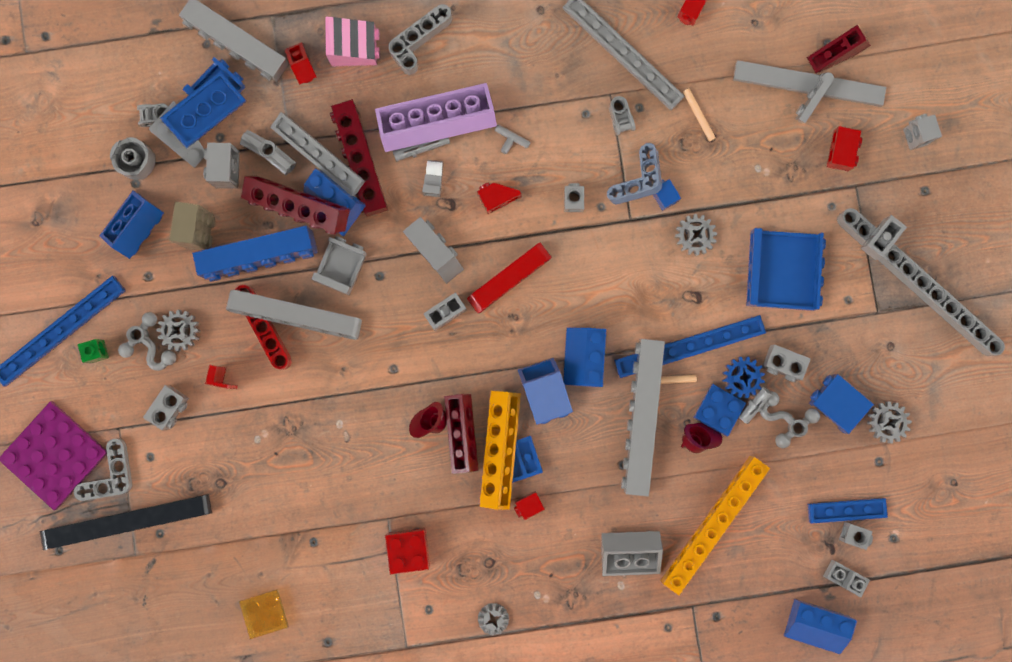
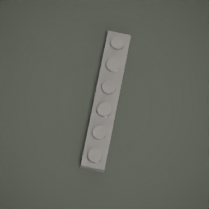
(317, 154)

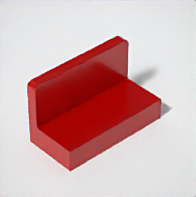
(216, 376)

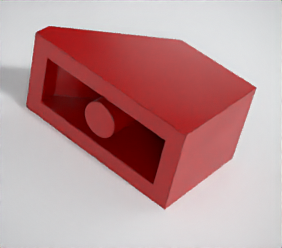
(300, 63)
(496, 196)

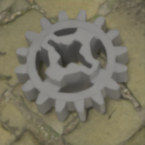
(701, 240)
(184, 325)
(894, 430)

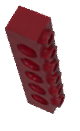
(348, 111)
(295, 204)

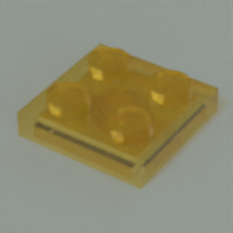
(263, 614)

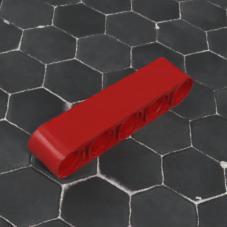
(509, 277)
(265, 337)

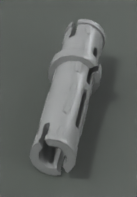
(399, 153)

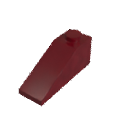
(839, 49)

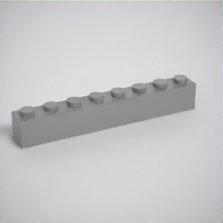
(643, 418)

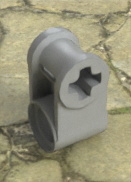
(150, 113)
(622, 119)

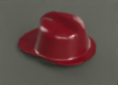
(429, 420)
(700, 437)

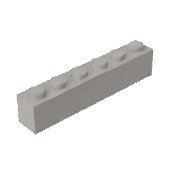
(233, 39)

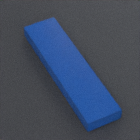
(847, 510)

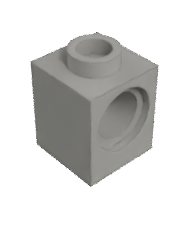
(570, 206)
(848, 532)

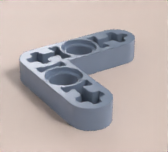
(644, 182)

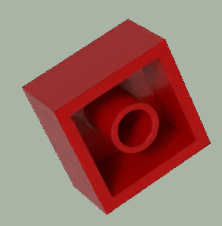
(407, 551)

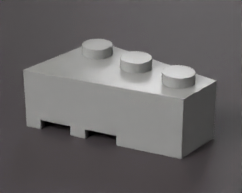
(434, 249)

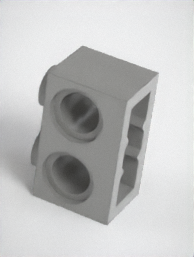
(922, 131)
(786, 359)
(162, 404)

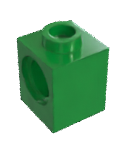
(93, 351)

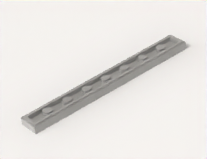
(624, 53)
(804, 82)

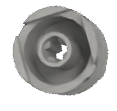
(143, 158)

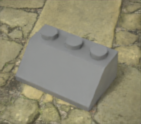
(631, 553)

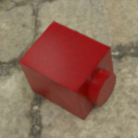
(690, 11)
(528, 506)

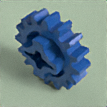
(742, 370)

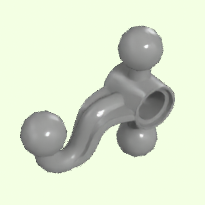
(126, 349)
(783, 440)

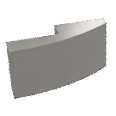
(846, 578)

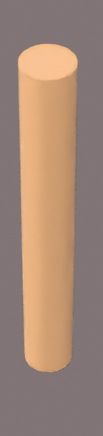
(699, 115)
(678, 379)

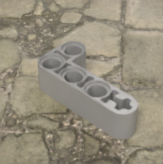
(422, 34)

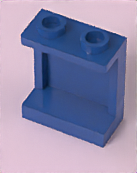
(216, 67)
(840, 403)

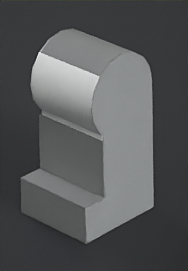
(433, 179)

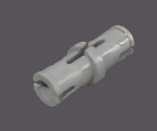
(755, 405)

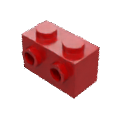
(844, 148)

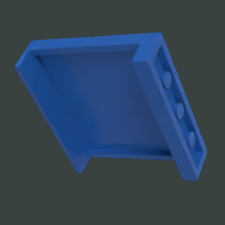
(785, 270)

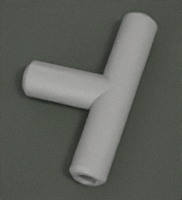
(511, 138)

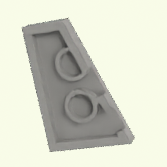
(192, 155)

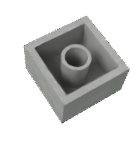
(222, 165)

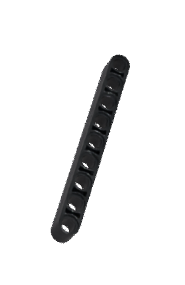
(125, 522)

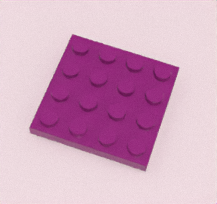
(53, 455)

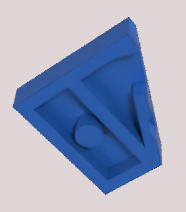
(526, 459)

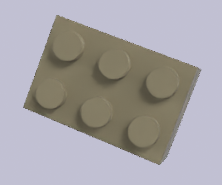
(192, 226)

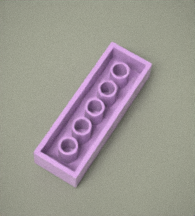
(435, 117)

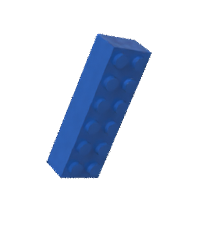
(255, 253)

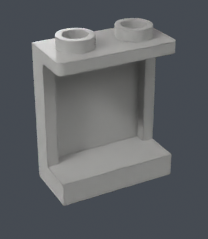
(340, 265)

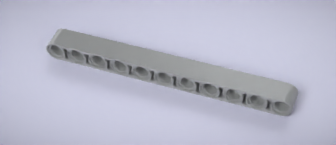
(929, 285)

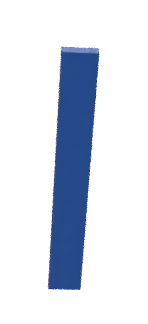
(60, 330)
(699, 343)

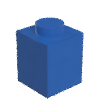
(667, 195)

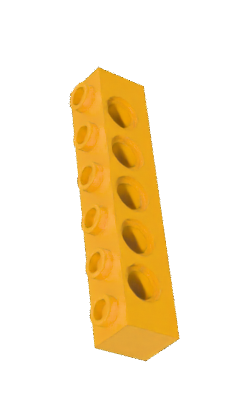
(500, 450)

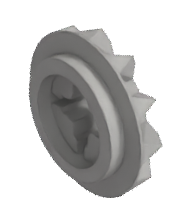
(496, 610)

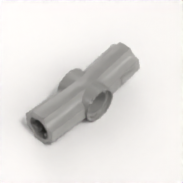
(259, 145)

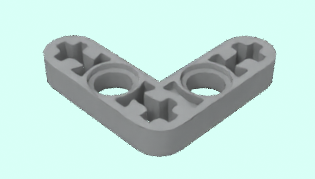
(113, 482)

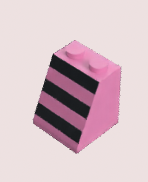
(351, 42)

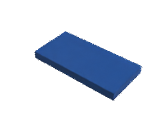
(203, 109)

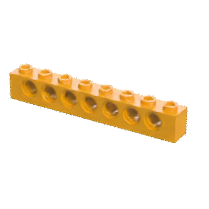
(714, 524)

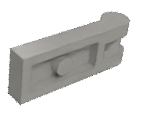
(814, 97)

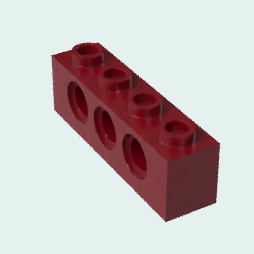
(461, 433)

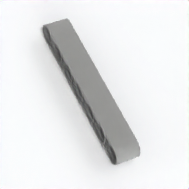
(293, 314)

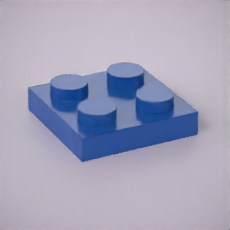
(719, 410)

